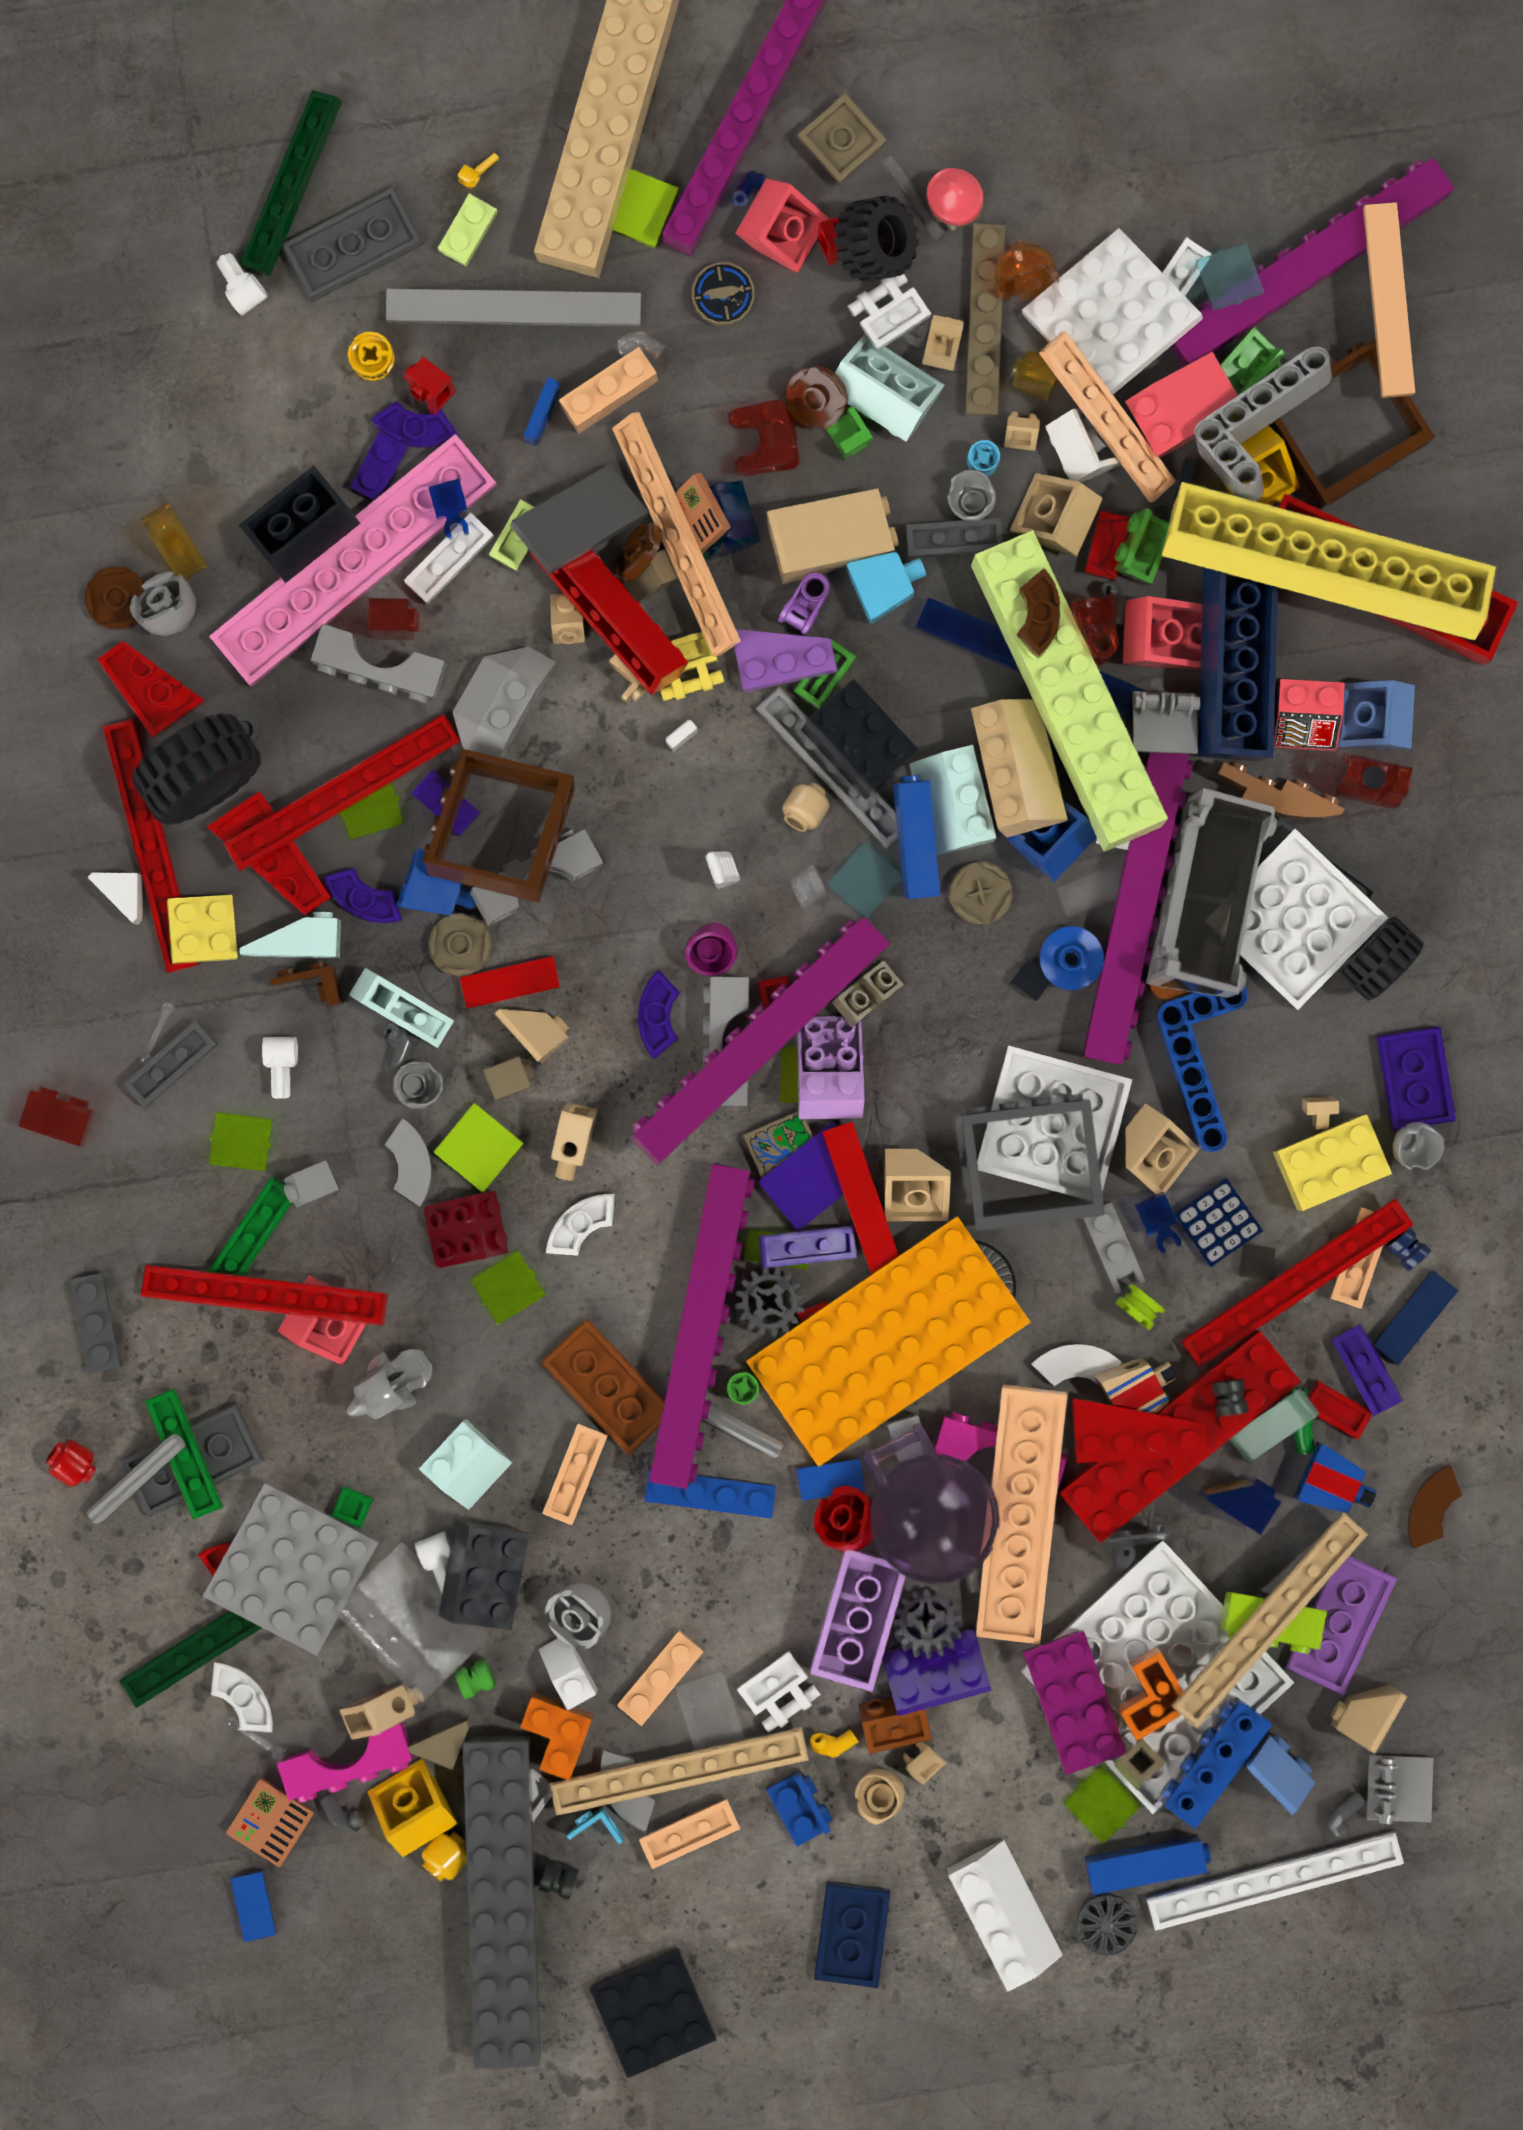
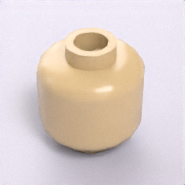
(805, 807)

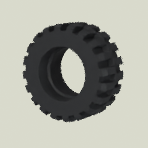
(196, 768)

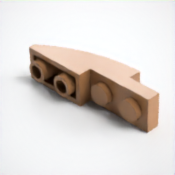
(1291, 800)

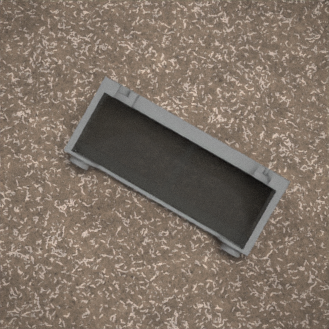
(1209, 894)

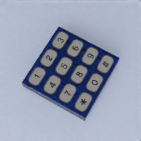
(1218, 1222)

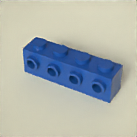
(1215, 1762)

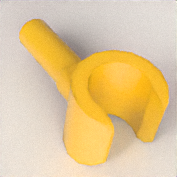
(470, 177)

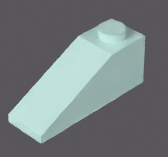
(305, 938)
(401, 1007)

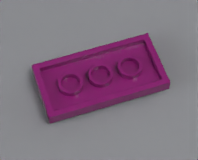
(1074, 1702)

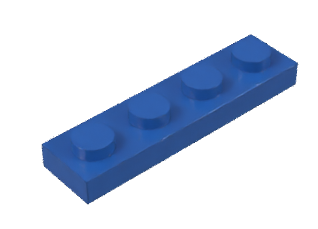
(716, 1495)

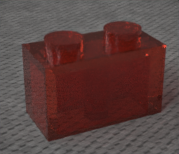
(392, 619)

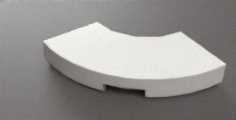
(579, 1222)
(1074, 1361)
(244, 1696)

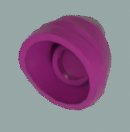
(711, 949)

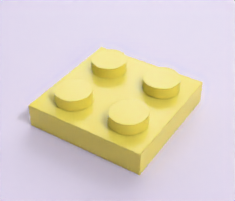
(202, 929)

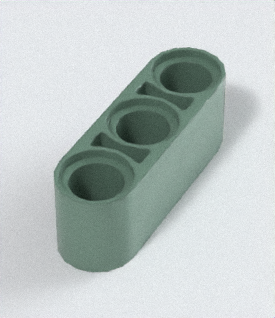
(1274, 1425)

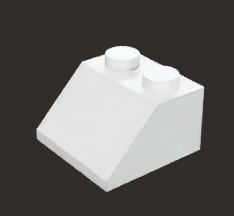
(1080, 447)

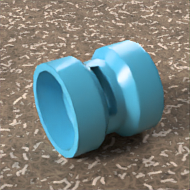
(984, 453)

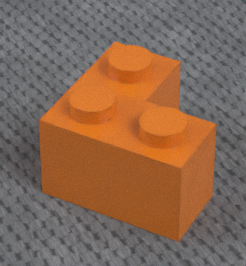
(1153, 1706)
(563, 1728)

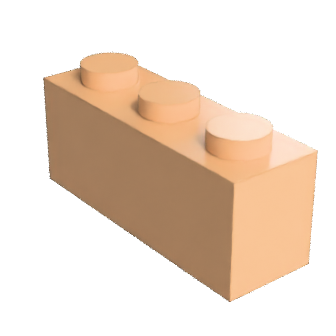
(608, 390)

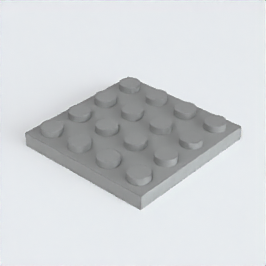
(290, 1568)

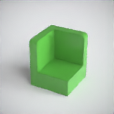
(850, 434)

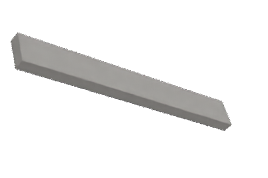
(513, 307)

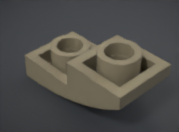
(867, 993)

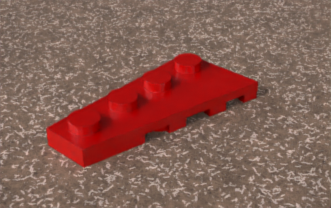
(285, 868)
(1126, 1434)

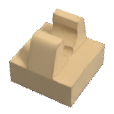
(1021, 432)
(1320, 1109)
(924, 1765)

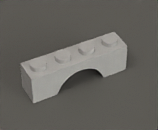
(418, 675)
(573, 859)
(727, 1000)

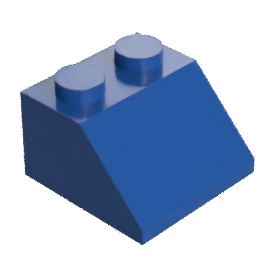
(1057, 845)

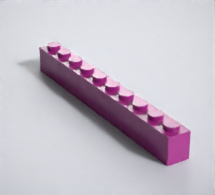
(741, 124)
(1313, 261)
(1134, 918)
(759, 1041)
(700, 1325)

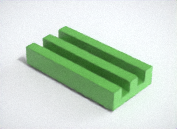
(809, 696)

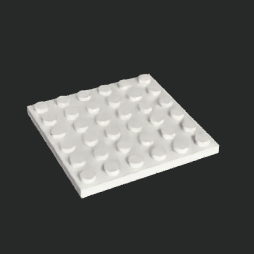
(1168, 1609)

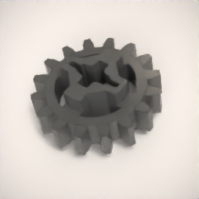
(761, 1313)
(941, 1628)

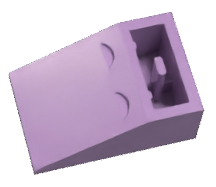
(830, 1069)

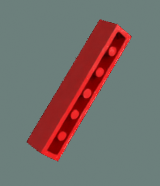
(620, 621)

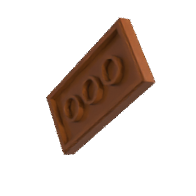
(606, 1386)

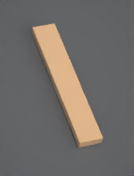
(1389, 300)
(1107, 416)

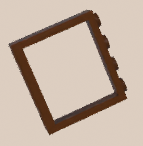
(1420, 430)
(513, 772)

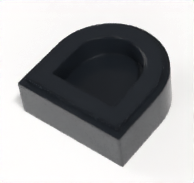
(1031, 980)

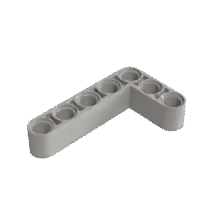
(1255, 417)

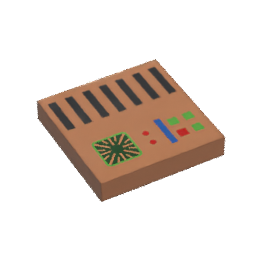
(702, 511)
(270, 1822)

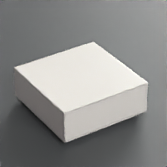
(681, 735)

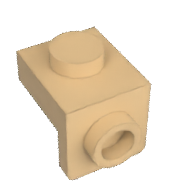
(943, 342)
(566, 621)
(636, 689)

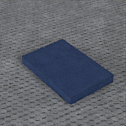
(852, 1934)

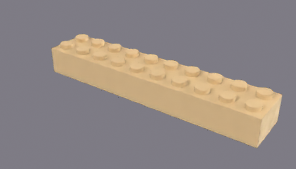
(604, 134)

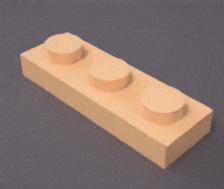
(1354, 1282)
(575, 1474)
(660, 1678)
(689, 1833)

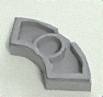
(412, 1161)
(634, 1811)

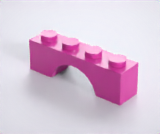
(963, 1439)
(307, 1773)

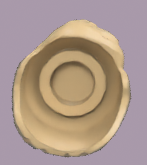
(879, 1795)

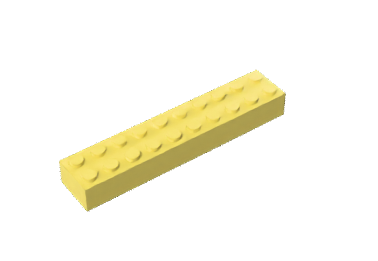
(1329, 561)

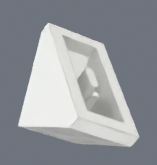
(124, 891)

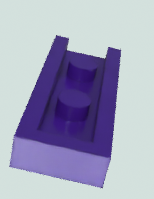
(1367, 1370)

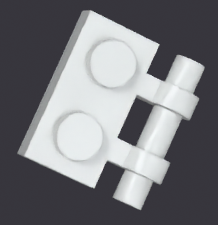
(893, 319)
(773, 1683)

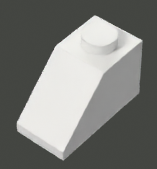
(567, 1673)

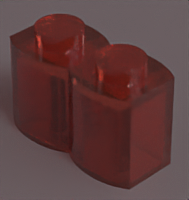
(57, 1117)

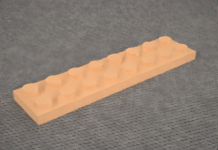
(1026, 1497)

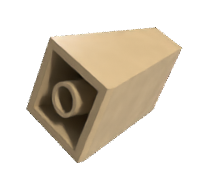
(830, 533)

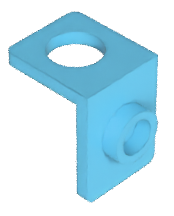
(588, 1818)

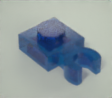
(449, 504)
(1157, 1217)

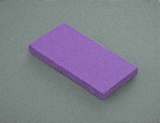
(1353, 1607)

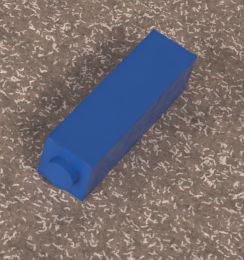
(916, 837)
(1147, 1864)

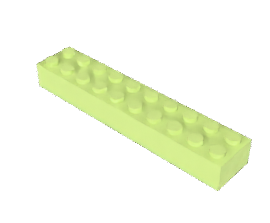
(1072, 700)

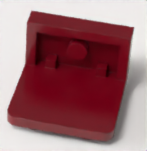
(466, 1229)

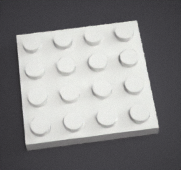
(1115, 310)
(1304, 919)
(1052, 1147)

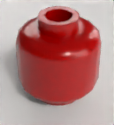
(71, 1463)

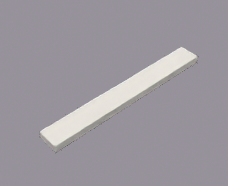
(1274, 1880)

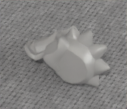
(390, 1384)

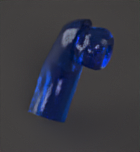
(744, 189)

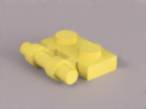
(698, 656)

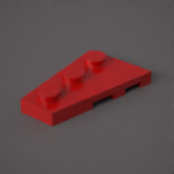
(148, 689)

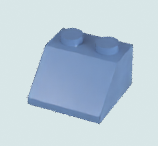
(1377, 715)
(1281, 1774)

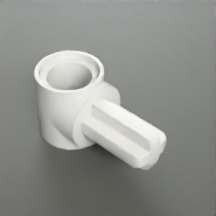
(242, 288)
(280, 1055)
(434, 1555)

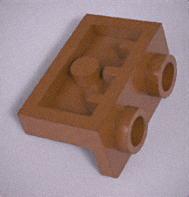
(888, 1730)

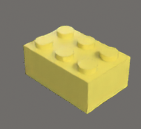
(1332, 1162)

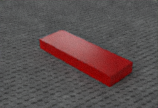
(510, 982)

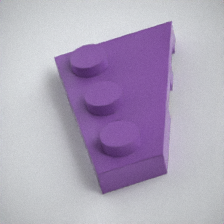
(779, 658)

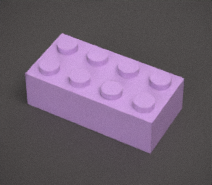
(857, 1620)

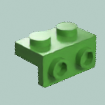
(1251, 360)
(1144, 546)

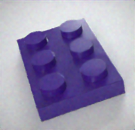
(939, 1680)

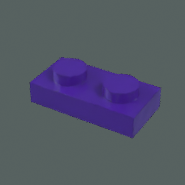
(379, 467)
(430, 793)

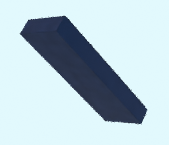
(1415, 1317)

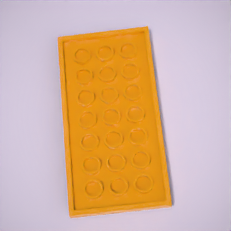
(888, 1341)

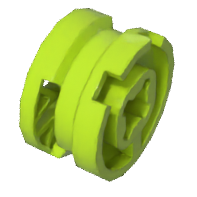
(1139, 1306)

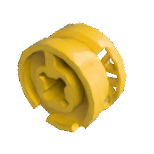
(371, 356)

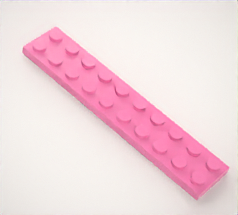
(388, 535)

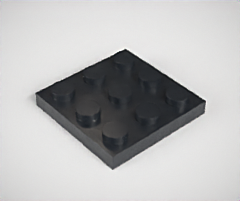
(653, 2013)

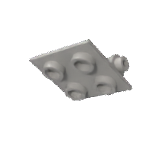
(1165, 722)
(1399, 1789)

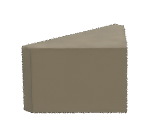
(655, 578)
(442, 1745)

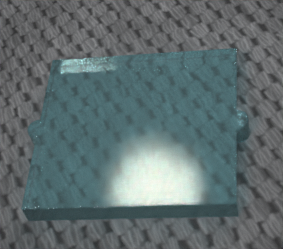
(1229, 276)
(865, 880)

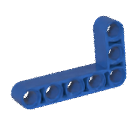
(1194, 1060)

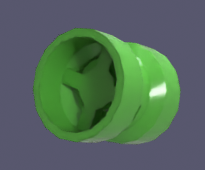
(744, 1391)
(475, 1678)

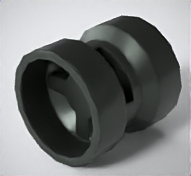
(1230, 1397)
(551, 1876)

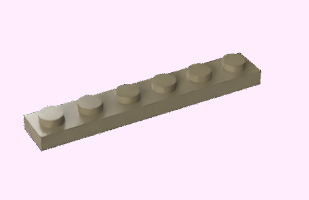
(984, 322)

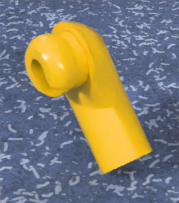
(832, 1746)

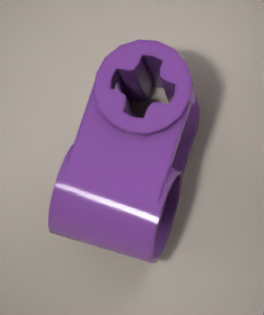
(804, 604)

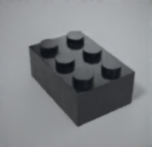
(299, 524)
(859, 739)
(483, 1575)

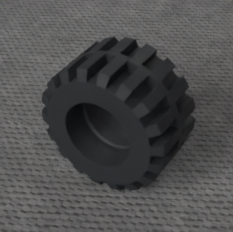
(876, 238)
(1381, 959)

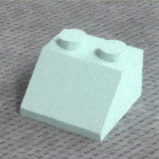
(465, 1465)

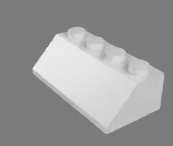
(1005, 1914)

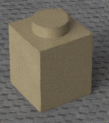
(509, 1078)
(1139, 1764)

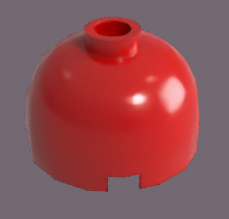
(844, 1519)

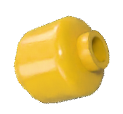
(445, 1856)

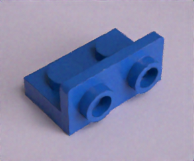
(799, 1808)

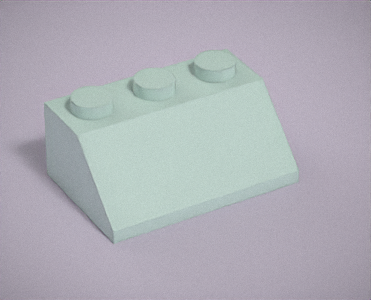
(887, 388)
(958, 799)

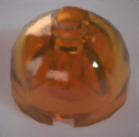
(1024, 271)

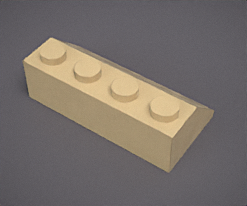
(1018, 766)

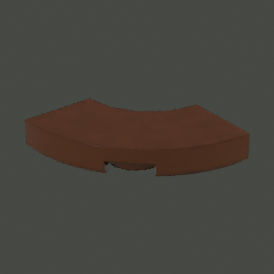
(1042, 613)
(1429, 1506)

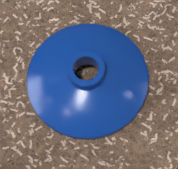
(1083, 946)

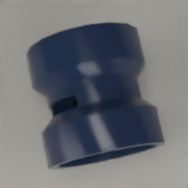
(1408, 1249)

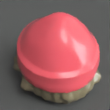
(955, 198)

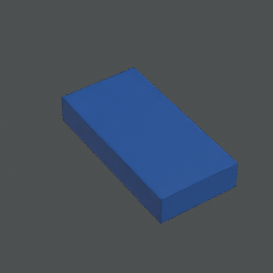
(542, 412)
(821, 1480)
(253, 1906)

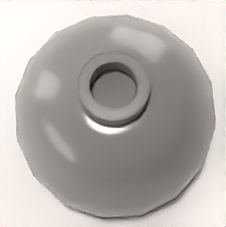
(164, 605)
(579, 1614)

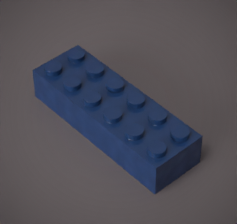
(1237, 667)

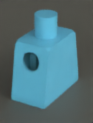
(883, 583)

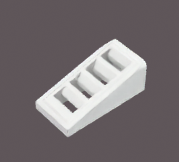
(722, 868)

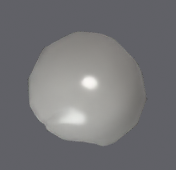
(971, 495)
(417, 1085)
(1418, 1146)

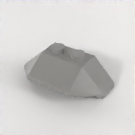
(500, 699)

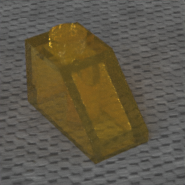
(1033, 376)
(174, 541)

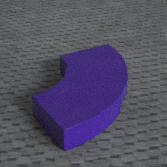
(413, 428)
(362, 900)
(654, 1014)

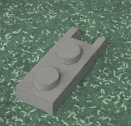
(1113, 1247)

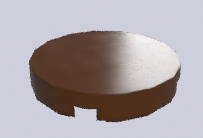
(816, 397)
(640, 551)
(110, 597)

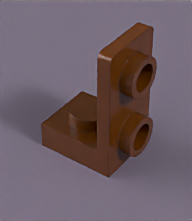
(328, 989)

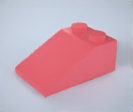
(1179, 401)
(1162, 633)

